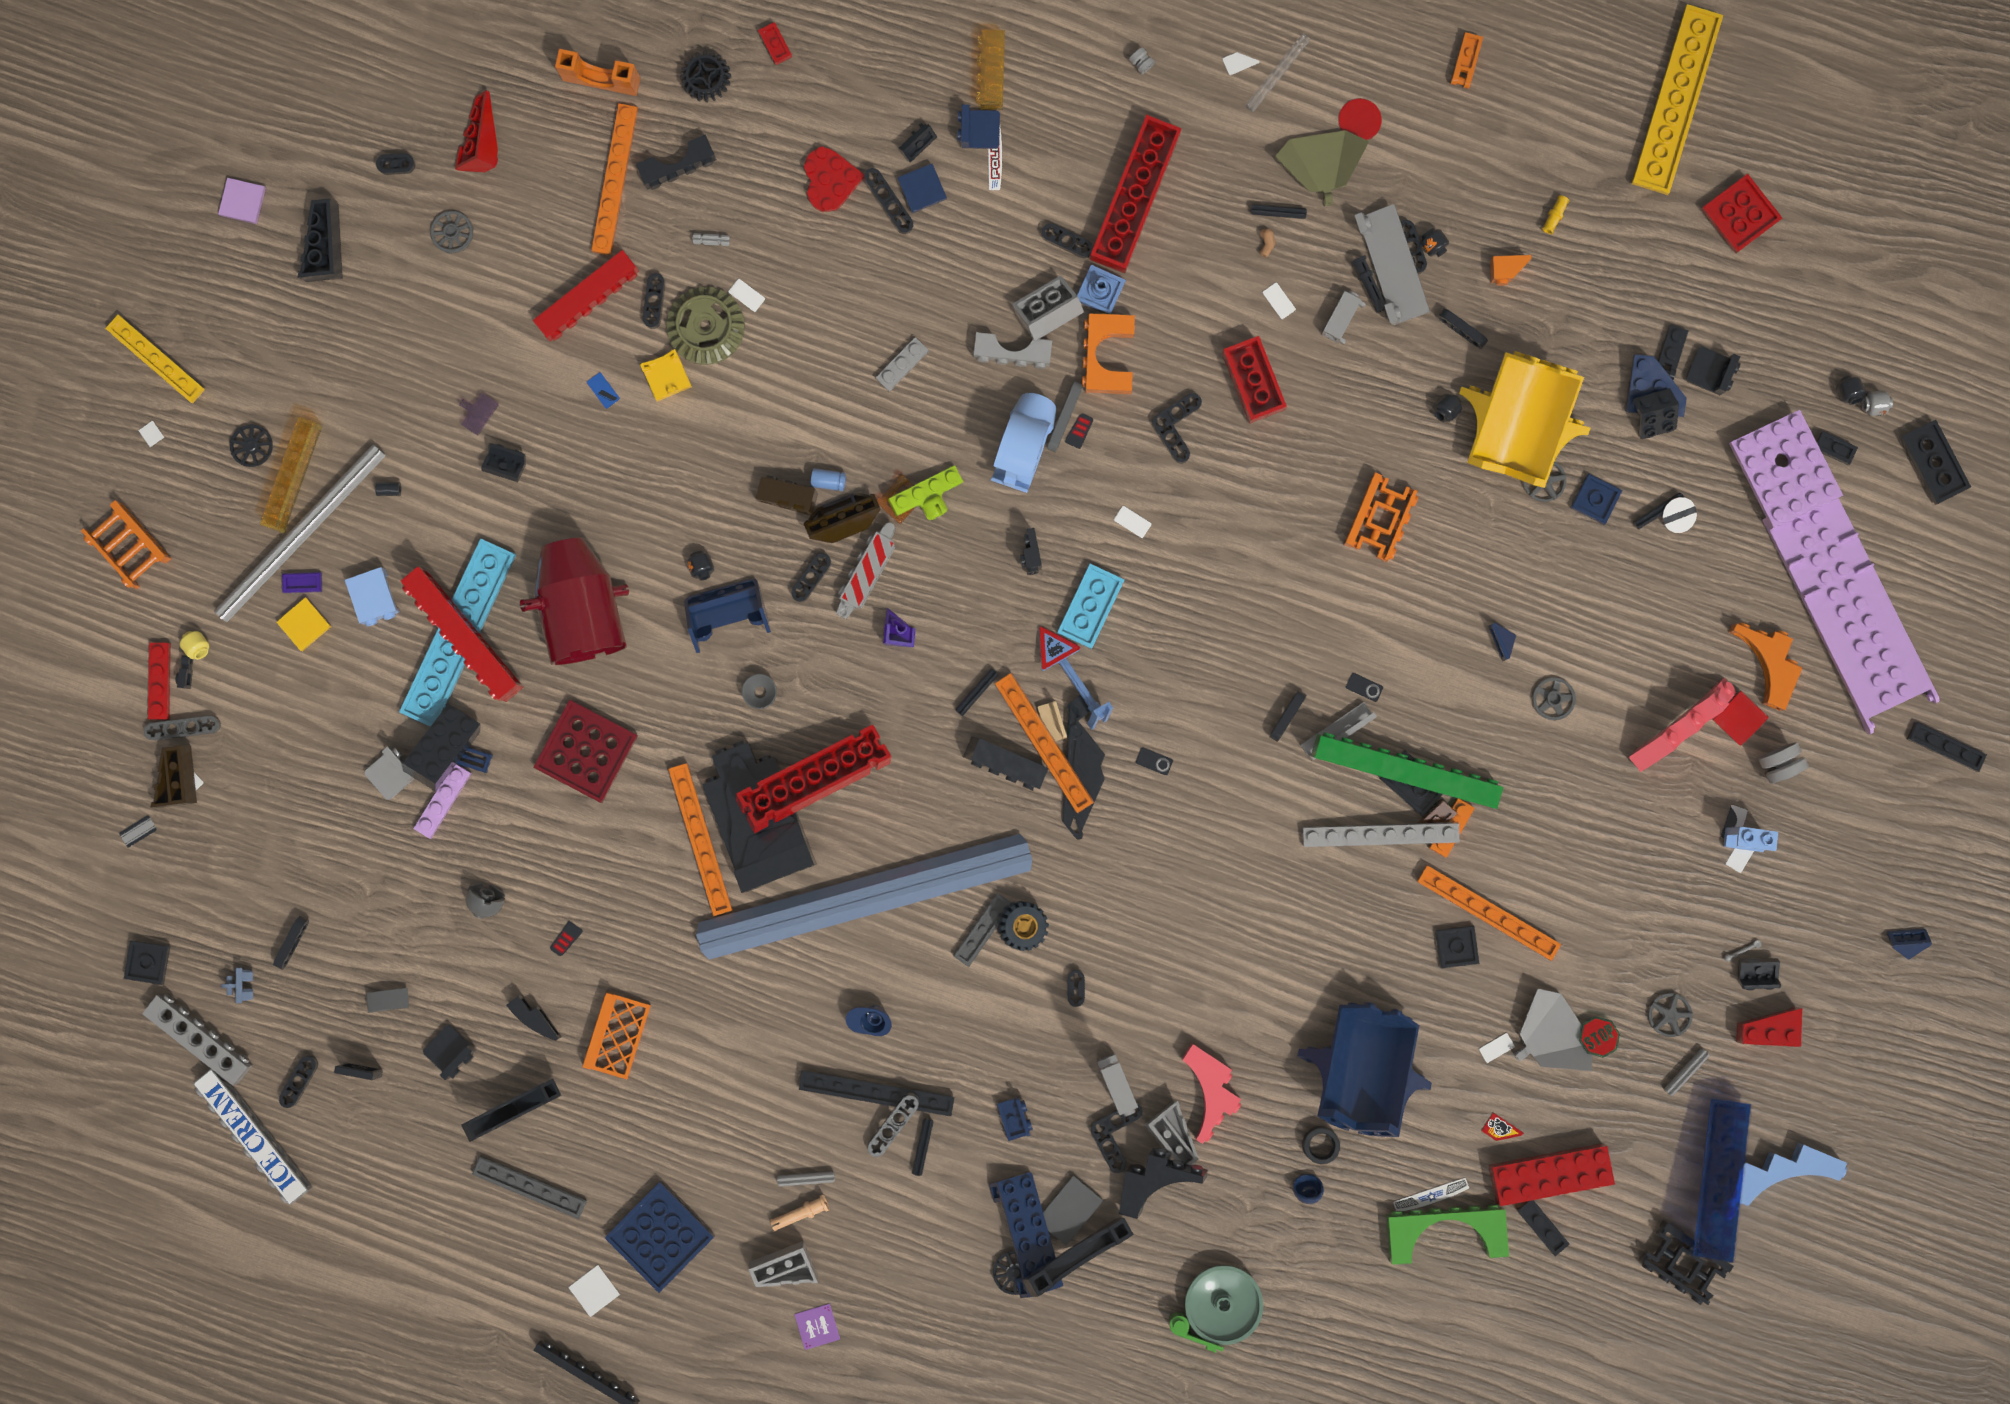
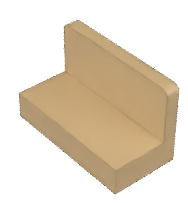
(1052, 719)

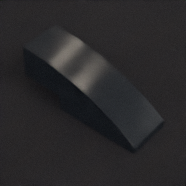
(533, 1018)

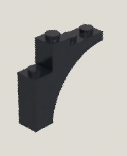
(511, 1110)
(1159, 1172)

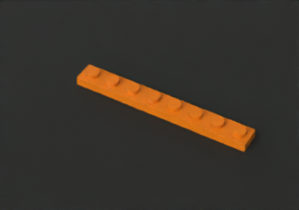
(614, 179)
(1044, 743)
(700, 839)
(1489, 913)

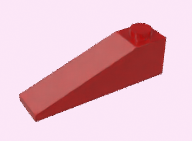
(480, 145)

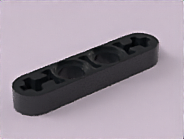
(886, 202)

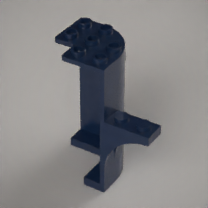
(1367, 1070)

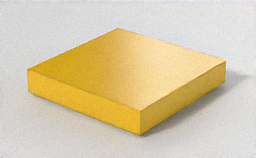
(303, 624)

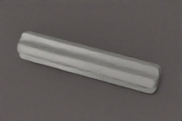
(1686, 1072)
(806, 1178)

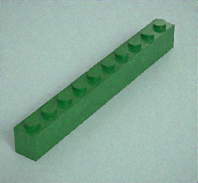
(1407, 771)

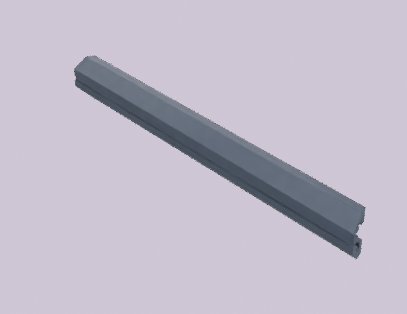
(864, 896)

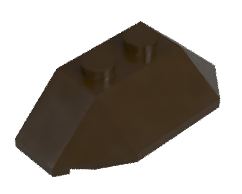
(842, 518)

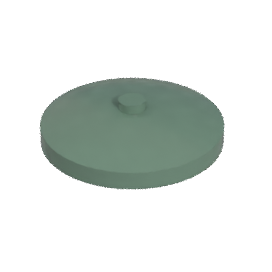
(1224, 1304)

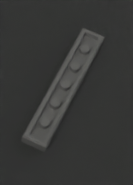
(529, 1187)

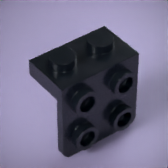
(1713, 371)
(1657, 413)
(449, 1052)

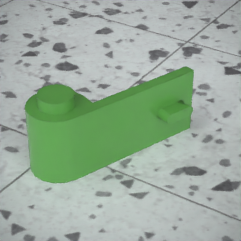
(1179, 1326)

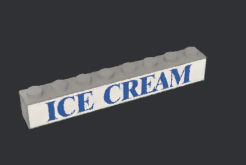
(252, 1136)

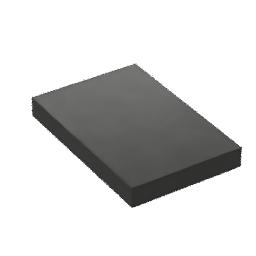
(1070, 1210)

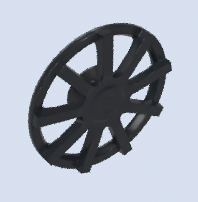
(250, 445)
(1013, 1272)

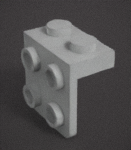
(388, 773)

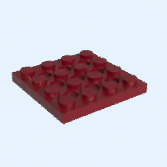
(564, 729)

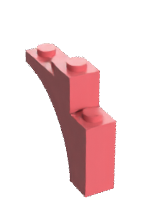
(1217, 1099)

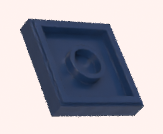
(1596, 499)

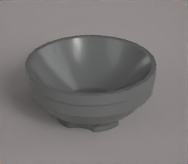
(752, 684)

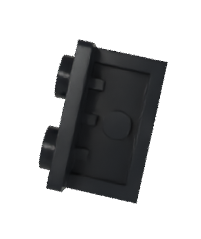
(504, 462)
(1759, 973)

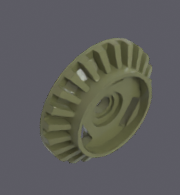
(727, 331)

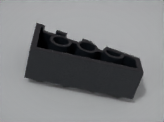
(322, 243)
(1005, 762)

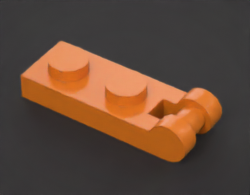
(1467, 59)

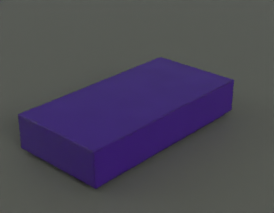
(302, 582)

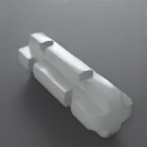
(711, 239)

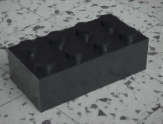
(441, 747)

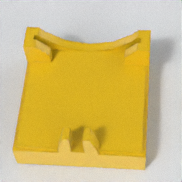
(666, 375)

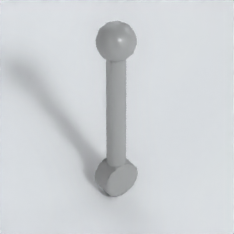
(1757, 944)

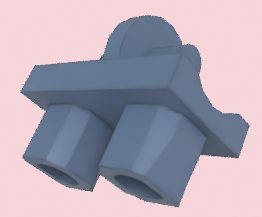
(240, 994)

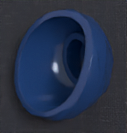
(1308, 1189)

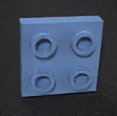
(1100, 290)

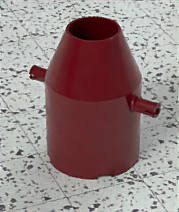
(576, 603)

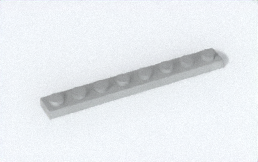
(1381, 834)

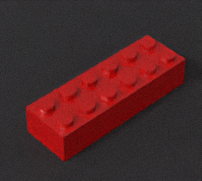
(1551, 1174)

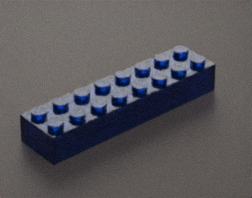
(1722, 1180)

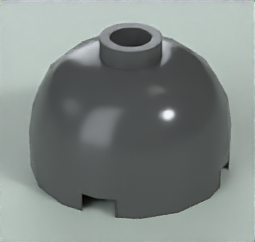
(484, 901)

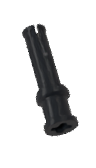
(1365, 275)

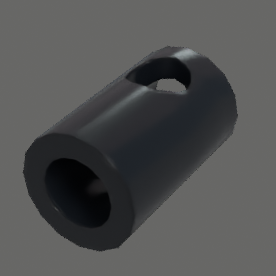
(388, 489)

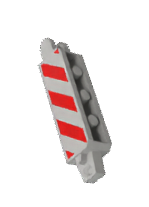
(867, 571)

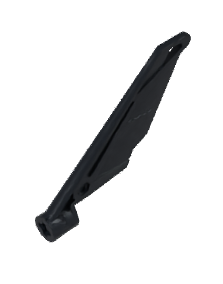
(1085, 760)

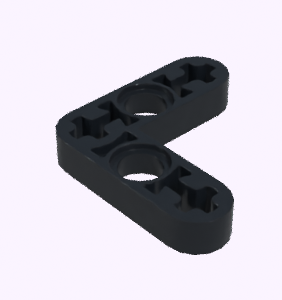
(1170, 421)
(1109, 1129)

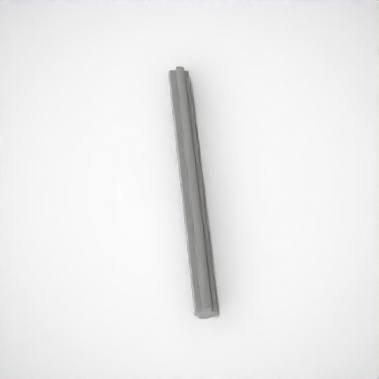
(299, 533)

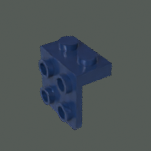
(979, 128)

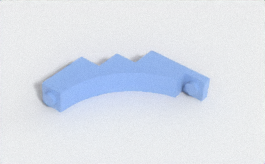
(1777, 1168)

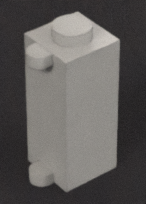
(1342, 316)

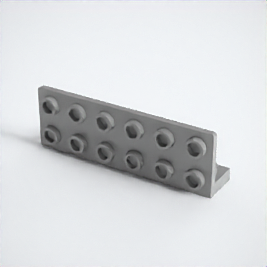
(1393, 264)

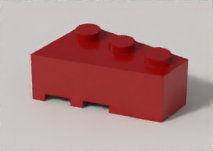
(1775, 1029)

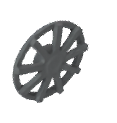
(452, 232)

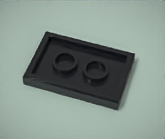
(1417, 798)

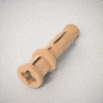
(808, 1209)

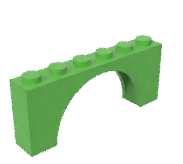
(1406, 1228)

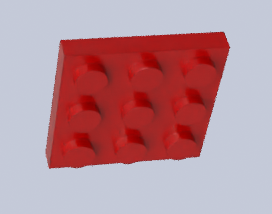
(1741, 213)

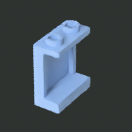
(372, 597)
(1750, 839)

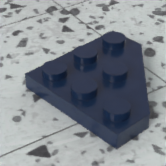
(1650, 377)

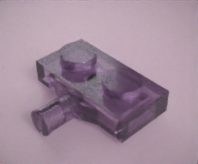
(478, 413)

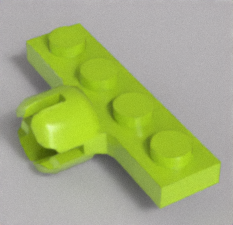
(927, 494)

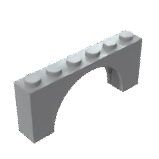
(1117, 1085)

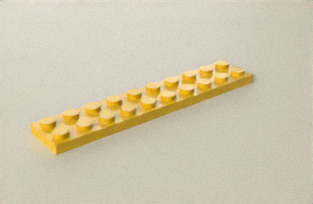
(1677, 99)

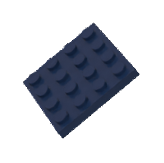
(659, 1237)

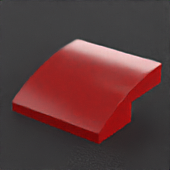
(1741, 718)

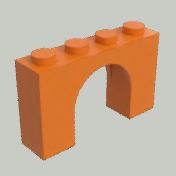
(620, 79)
(1100, 328)

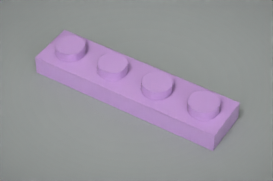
(442, 801)

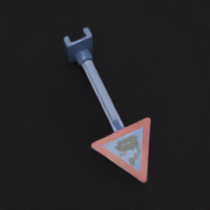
(1055, 650)

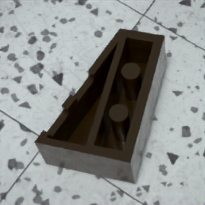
(175, 778)

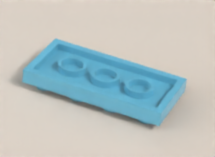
(1090, 606)

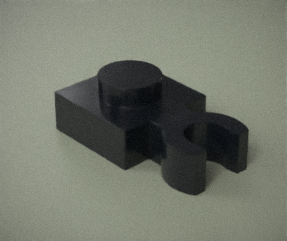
(184, 676)

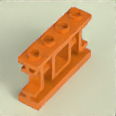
(1368, 512)

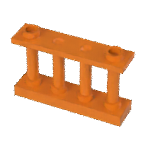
(132, 526)

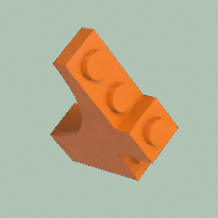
(1771, 652)

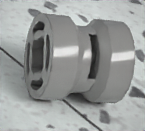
(1142, 60)

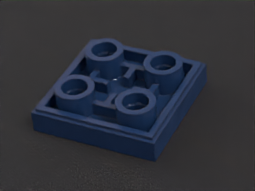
(922, 188)

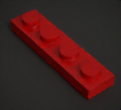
(159, 681)

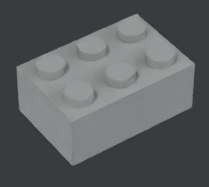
(1048, 308)

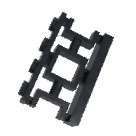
(1675, 1276)

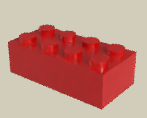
(1254, 379)

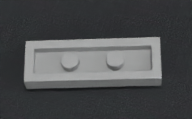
(902, 364)

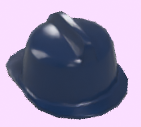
(869, 1020)

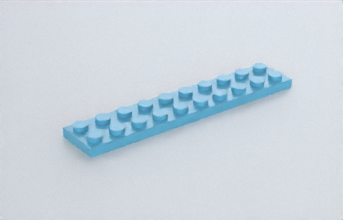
(441, 664)

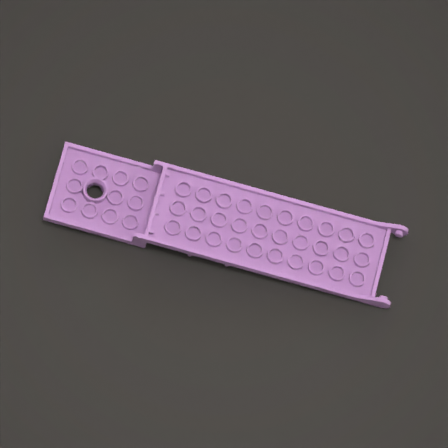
(1831, 568)

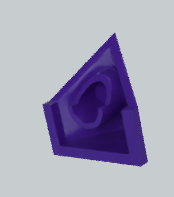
(897, 631)

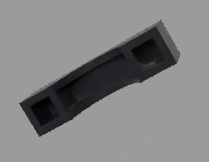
(698, 155)

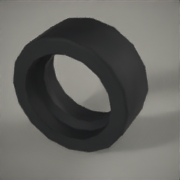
(1335, 1141)

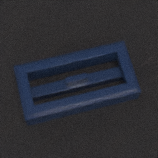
(486, 763)

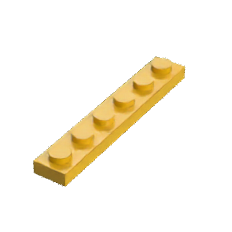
(155, 359)

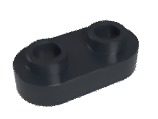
(396, 164)

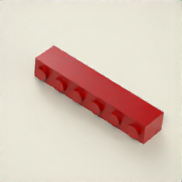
(586, 295)

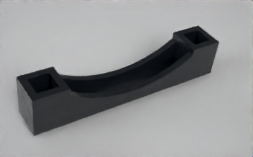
(1087, 1249)

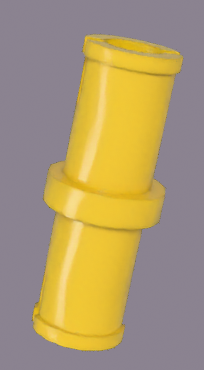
(1555, 214)

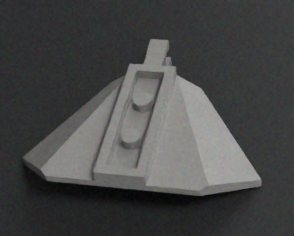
(1553, 1034)

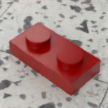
(775, 43)

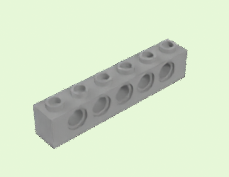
(157, 1014)

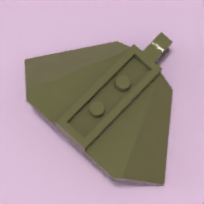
(1323, 160)

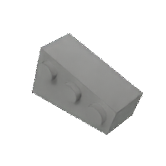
(1171, 1133)
(784, 1267)

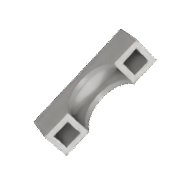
(1036, 354)

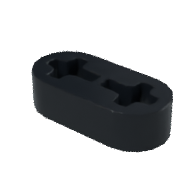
(1081, 988)

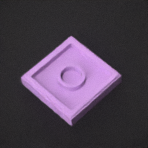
(242, 201)

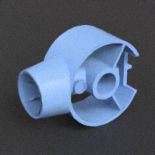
(1024, 441)

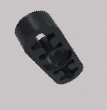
(1412, 232)
(1052, 240)
(657, 315)
(1462, 328)
(799, 586)
(1287, 716)
(291, 942)
(296, 1096)

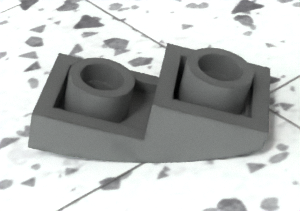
(387, 1000)

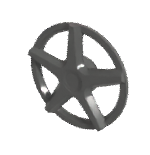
(1551, 479)
(1554, 698)
(1670, 1015)

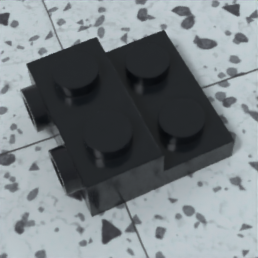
(1031, 557)

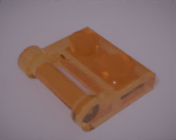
(901, 480)

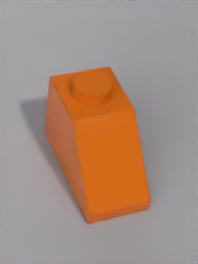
(1505, 268)

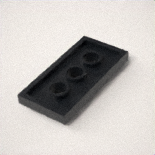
(1948, 462)

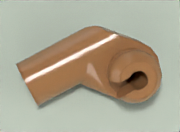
(1269, 241)

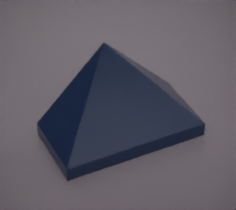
(1503, 639)
(1909, 942)

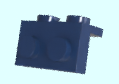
(1014, 1118)

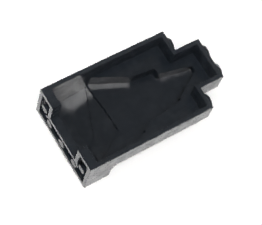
(759, 855)

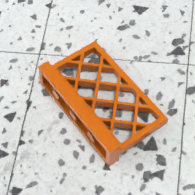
(600, 1030)

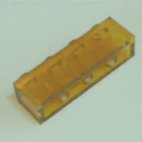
(992, 69)

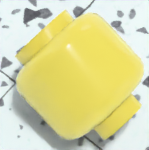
(194, 645)

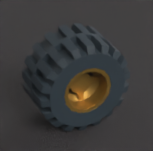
(1022, 925)

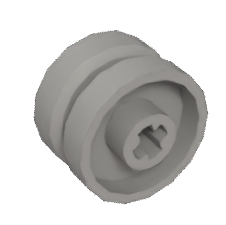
(1784, 765)

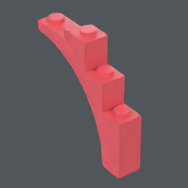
(1685, 726)

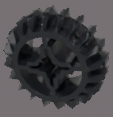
(698, 78)

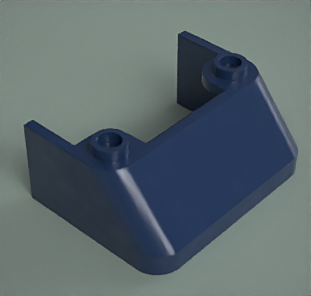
(724, 607)

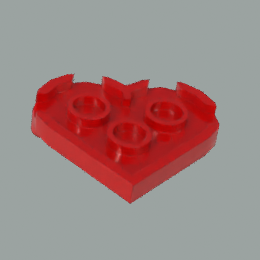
(831, 179)

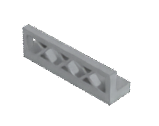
(1343, 726)

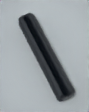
(1278, 211)
(1654, 513)
(976, 692)
(922, 1147)

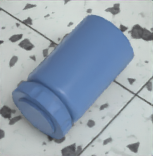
(828, 479)

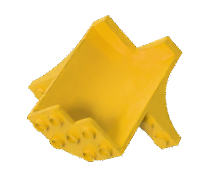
(1525, 418)

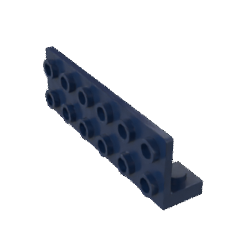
(1025, 1225)

